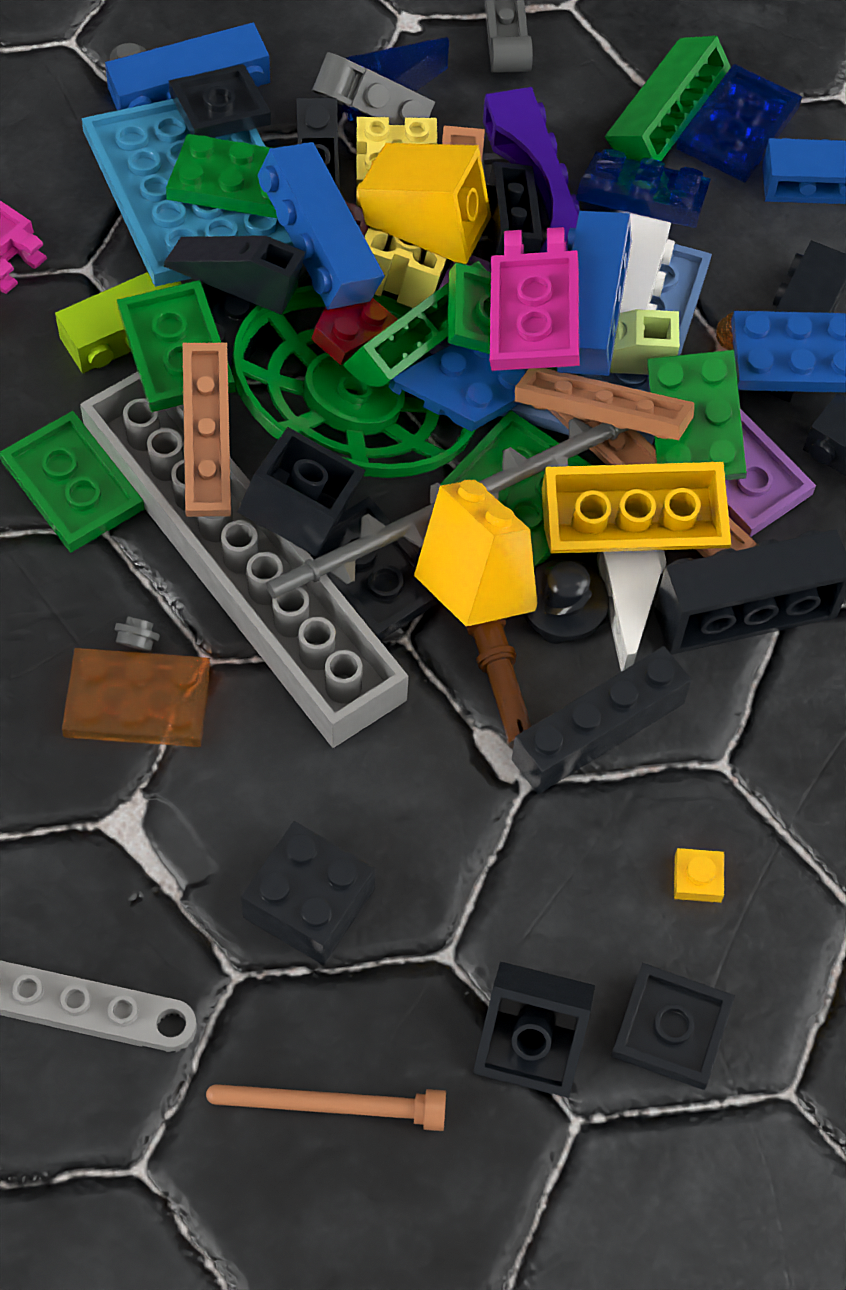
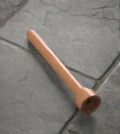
(425, 1108)

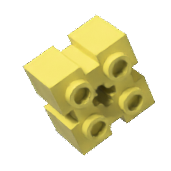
(376, 131)
(407, 268)

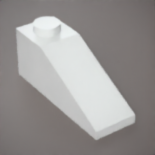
(631, 588)

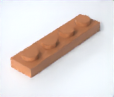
(605, 402)
(206, 430)

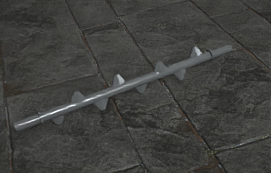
(414, 526)

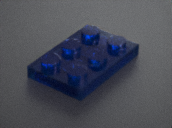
(738, 121)

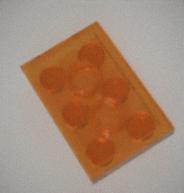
(137, 697)

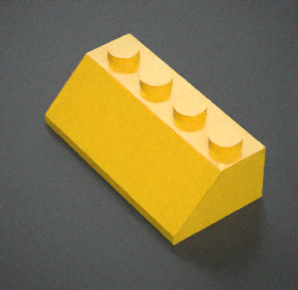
(635, 507)

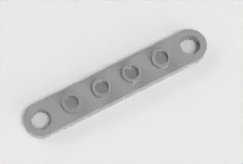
(91, 1007)

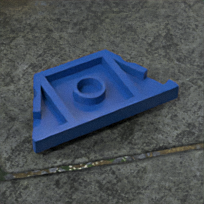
(461, 386)

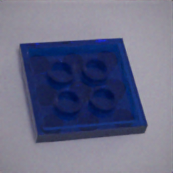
(644, 188)

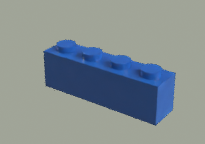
(146, 75)
(805, 171)
(320, 225)
(603, 258)

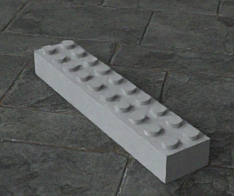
(304, 636)

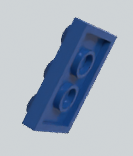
(790, 351)

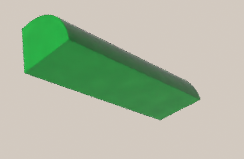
(669, 99)
(403, 340)

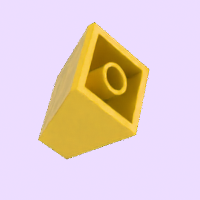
(428, 197)
(477, 556)

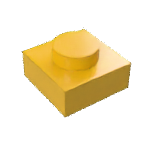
(699, 875)

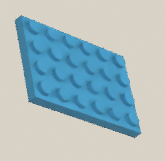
(137, 158)

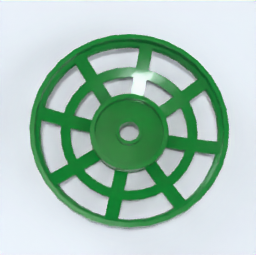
(330, 403)

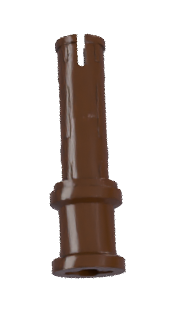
(497, 661)

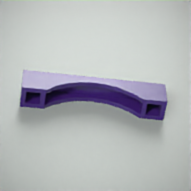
(520, 135)

